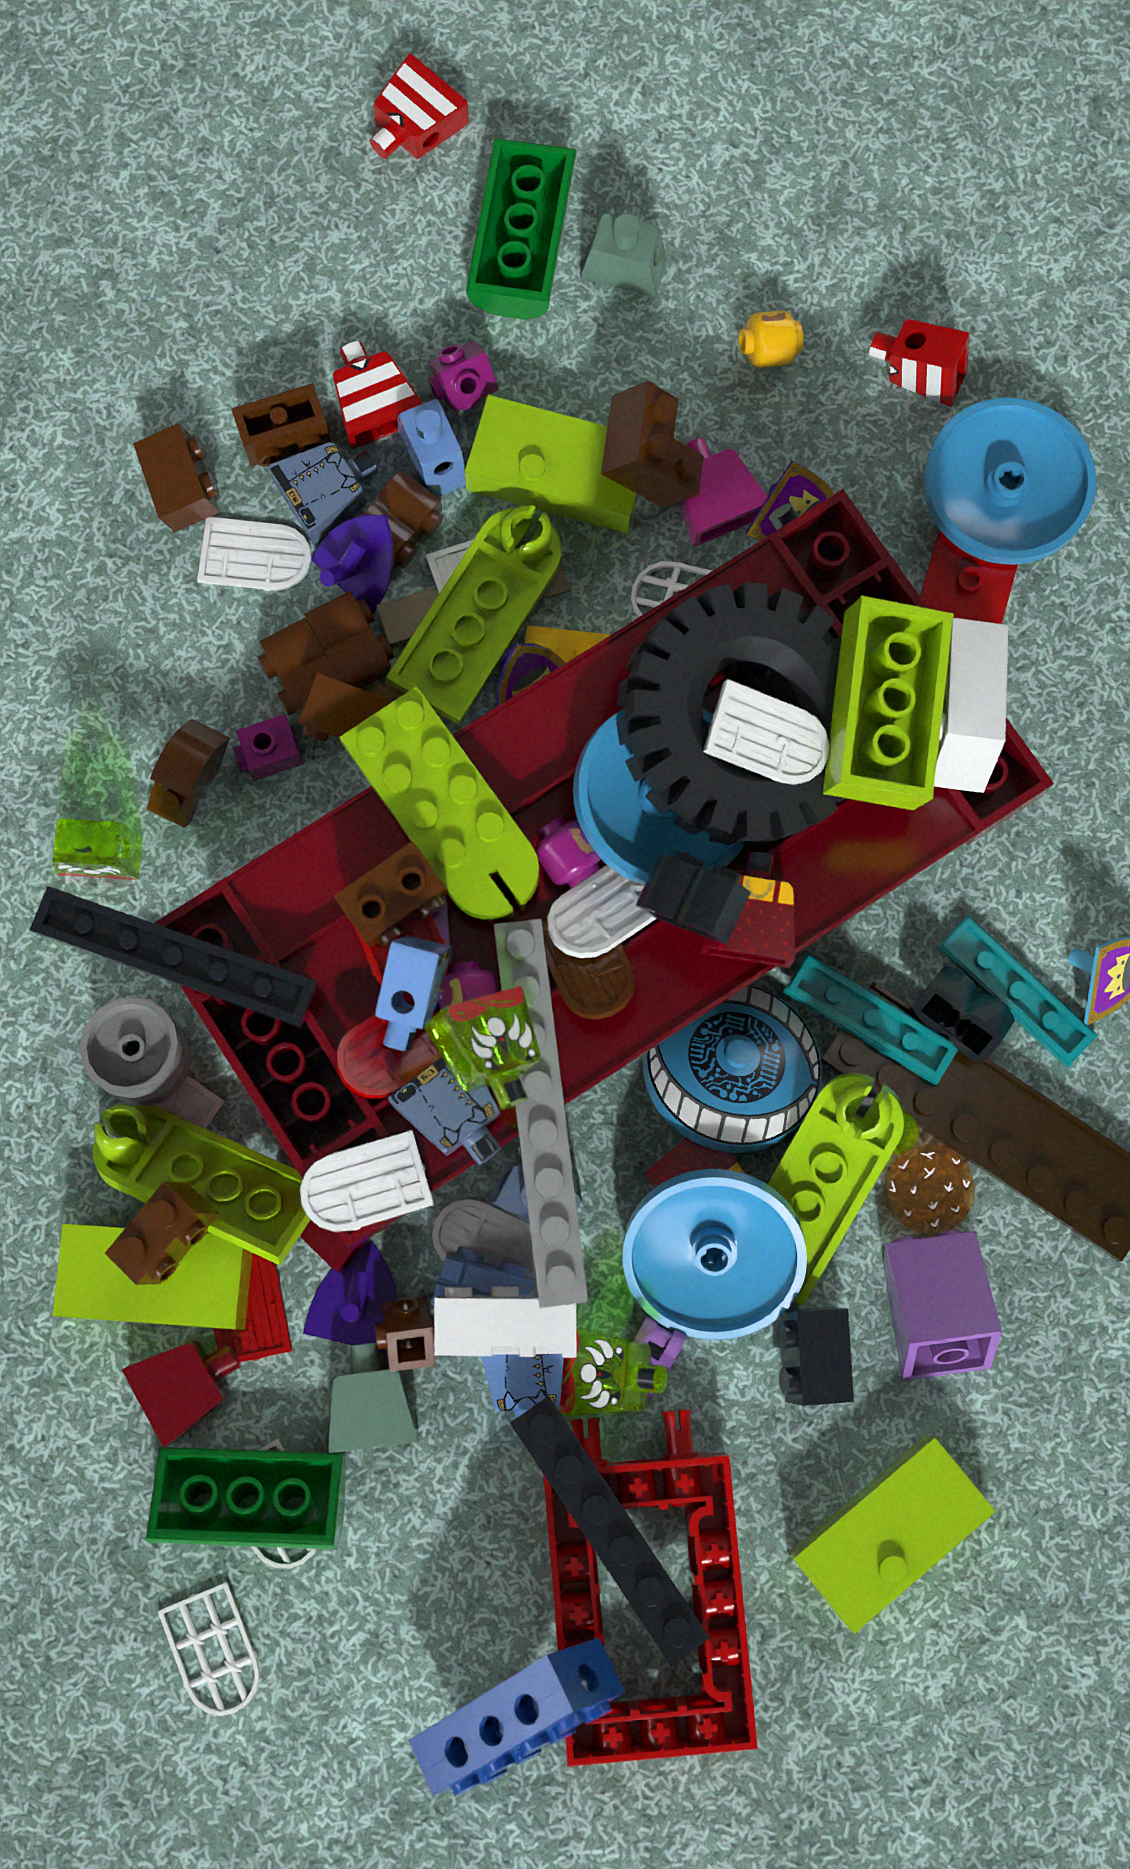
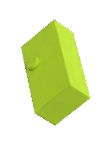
(547, 463)
(888, 703)
(203, 1291)
(891, 1533)

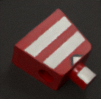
(416, 111)
(925, 359)
(371, 394)

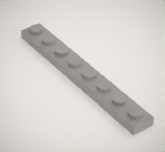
(544, 1126)

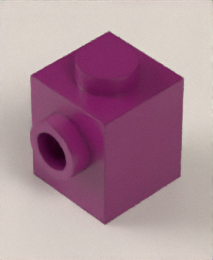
(267, 748)

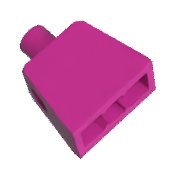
(726, 496)

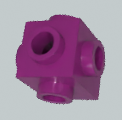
(462, 376)

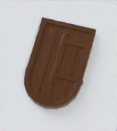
(591, 985)

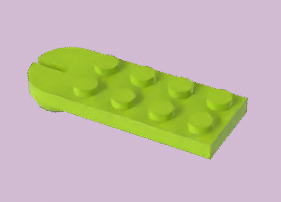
(479, 612)
(444, 806)
(836, 1164)
(250, 1191)

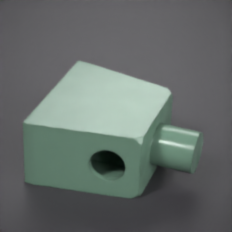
(626, 254)
(370, 1405)

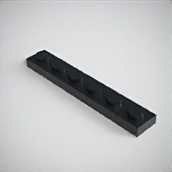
(174, 956)
(610, 1530)

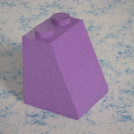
(940, 1305)

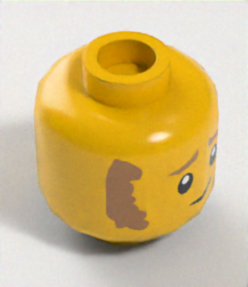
(771, 339)

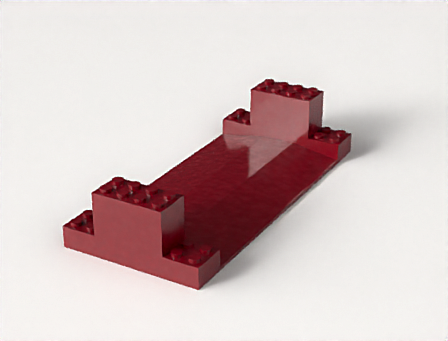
(528, 755)

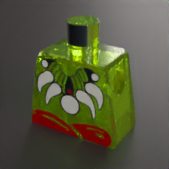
(93, 849)
(488, 1043)
(608, 1375)

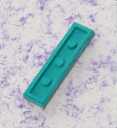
(1018, 989)
(871, 1019)

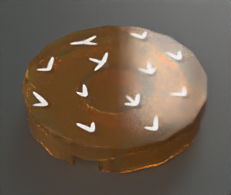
(929, 1189)

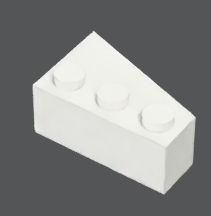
(973, 705)
(501, 1324)

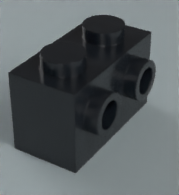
(815, 1356)

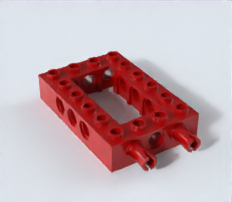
(677, 1725)

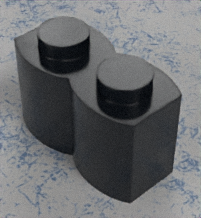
(694, 896)
(969, 1018)

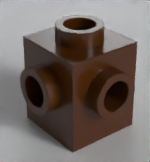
(406, 1333)

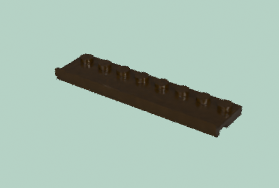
(1009, 1135)

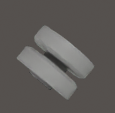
(117, 1033)

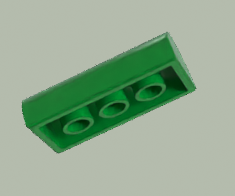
(520, 228)
(247, 1498)

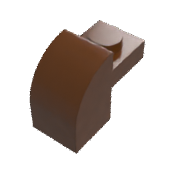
(183, 769)

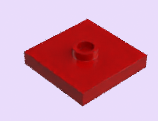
(966, 584)

